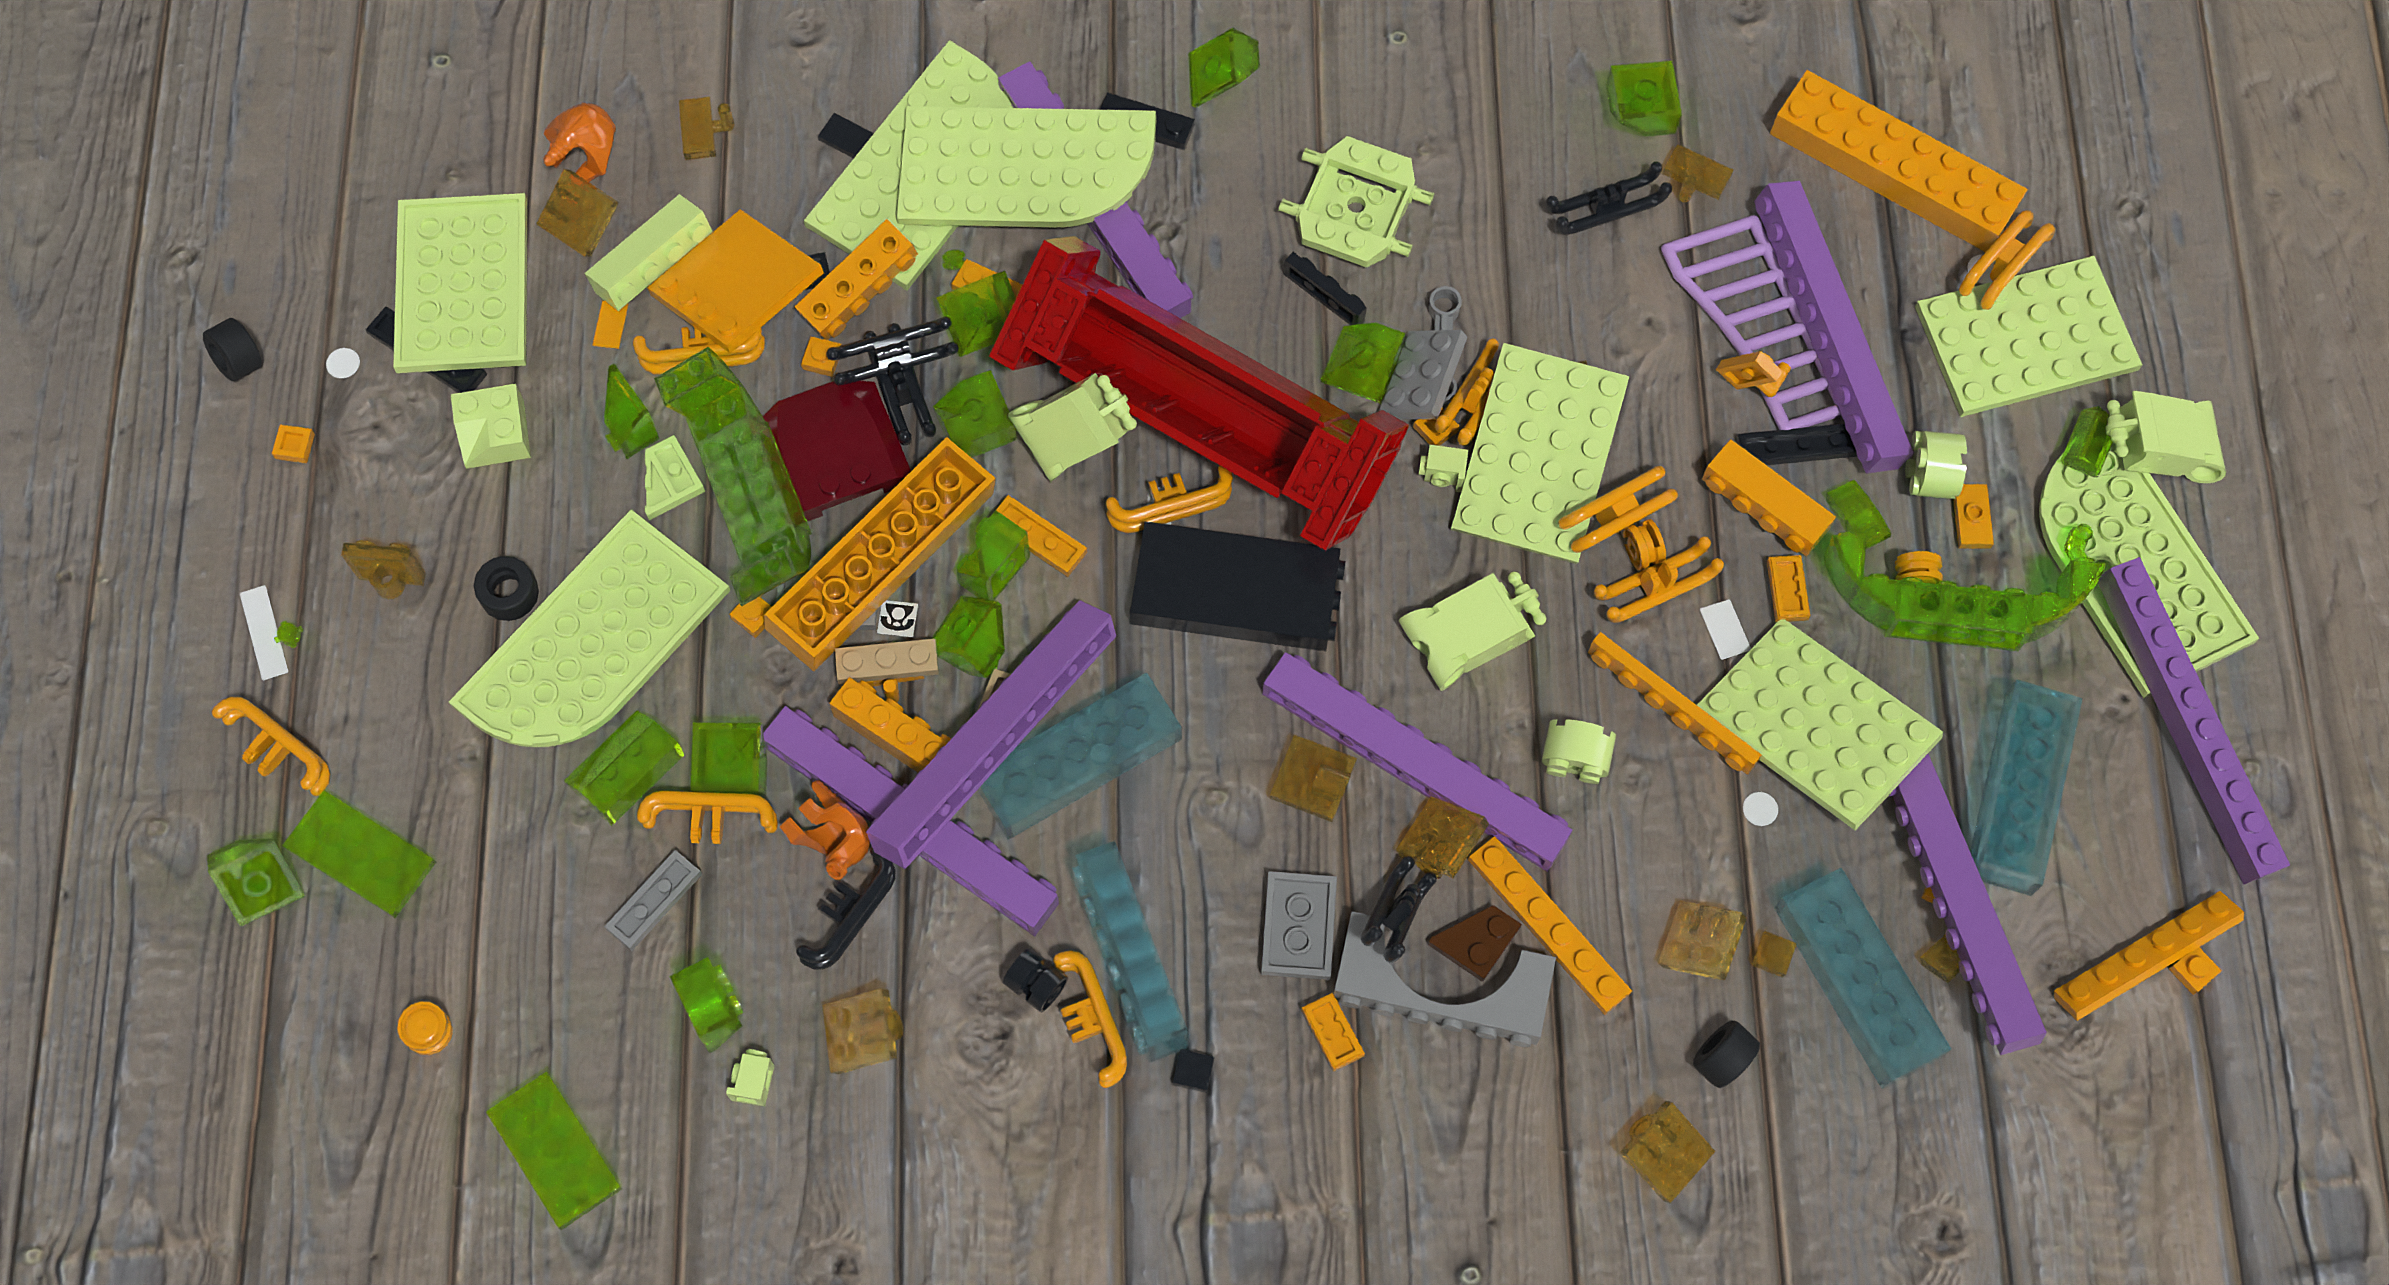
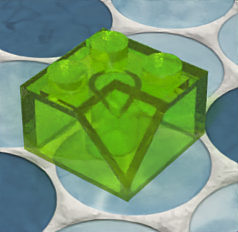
(1645, 97)
(978, 311)
(976, 415)
(996, 560)
(729, 758)
(707, 1001)

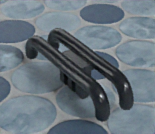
(1609, 202)
(891, 348)
(901, 389)
(1396, 913)
(850, 915)

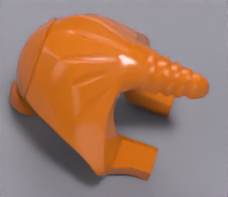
(582, 127)
(840, 839)

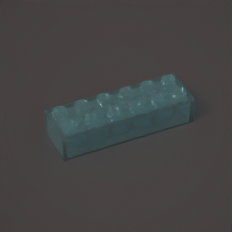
(1080, 755)
(2024, 786)
(1132, 953)
(1862, 978)

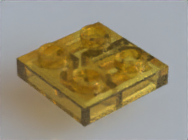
(577, 213)
(376, 562)
(1313, 778)
(1442, 837)
(1702, 940)
(861, 1031)
(1666, 1150)

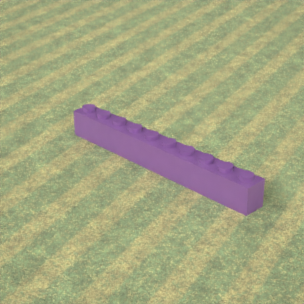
(1118, 231)
(1833, 327)
(2192, 721)
(991, 734)
(1415, 760)
(871, 791)
(1967, 911)

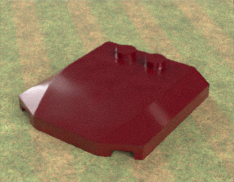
(837, 444)

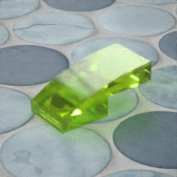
(1858, 513)

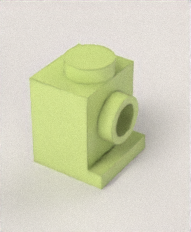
(1444, 466)
(751, 1078)

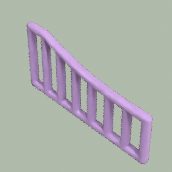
(1727, 322)

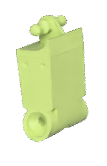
(1073, 423)
(2167, 437)
(1472, 626)

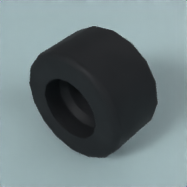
(232, 349)
(494, 573)
(1726, 1054)

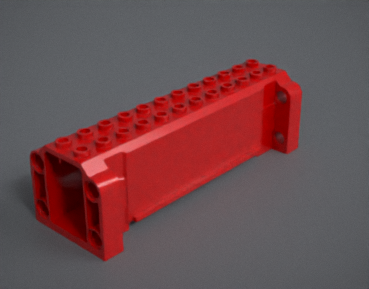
(1200, 390)

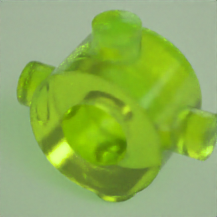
(953, 259)
(288, 634)

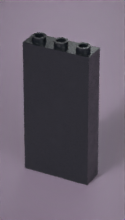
(1236, 586)

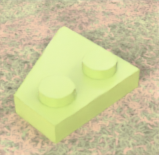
(668, 478)

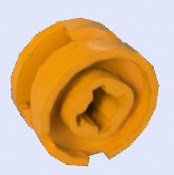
(1644, 544)
(1920, 565)
(425, 1028)

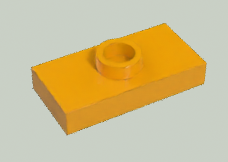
(1973, 517)
(1788, 588)
(1333, 1032)

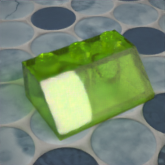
(625, 767)

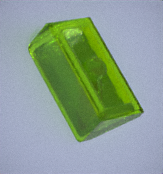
(2088, 442)

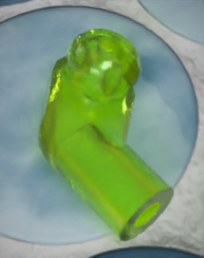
(2077, 541)

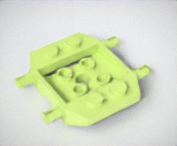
(1362, 236)

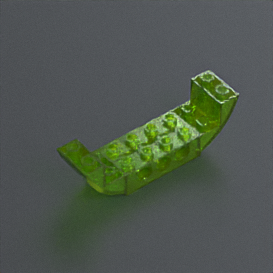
(743, 472)
(1951, 612)

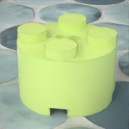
(1936, 464)
(1578, 750)

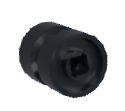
(1035, 980)

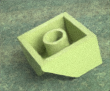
(491, 425)

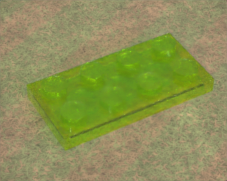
(359, 854)
(554, 1150)

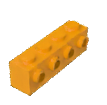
(857, 280)
(1768, 498)
(886, 724)

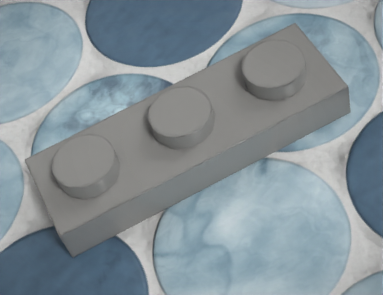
(653, 900)

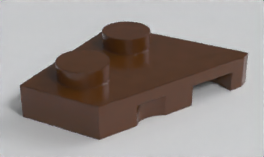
(1477, 941)

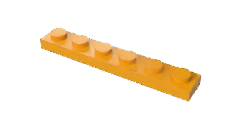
(1682, 710)
(1550, 925)
(2148, 955)

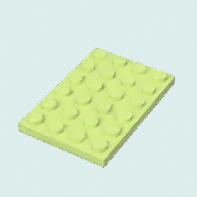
(461, 283)
(2036, 340)
(1539, 451)
(1821, 723)

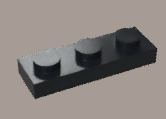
(1171, 128)
(1325, 289)

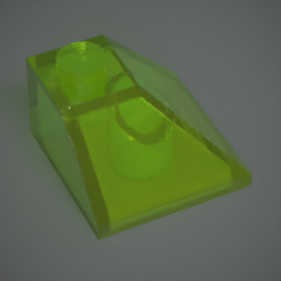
(1221, 65)
(1364, 360)
(626, 417)
(972, 636)
(253, 878)

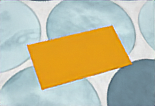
(609, 326)

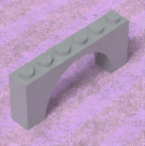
(1510, 1012)

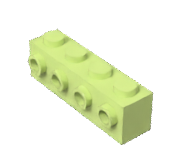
(648, 252)

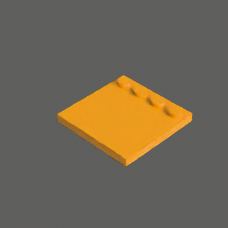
(735, 280)

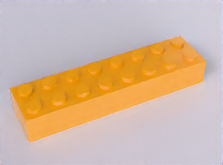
(1897, 161)
(879, 554)

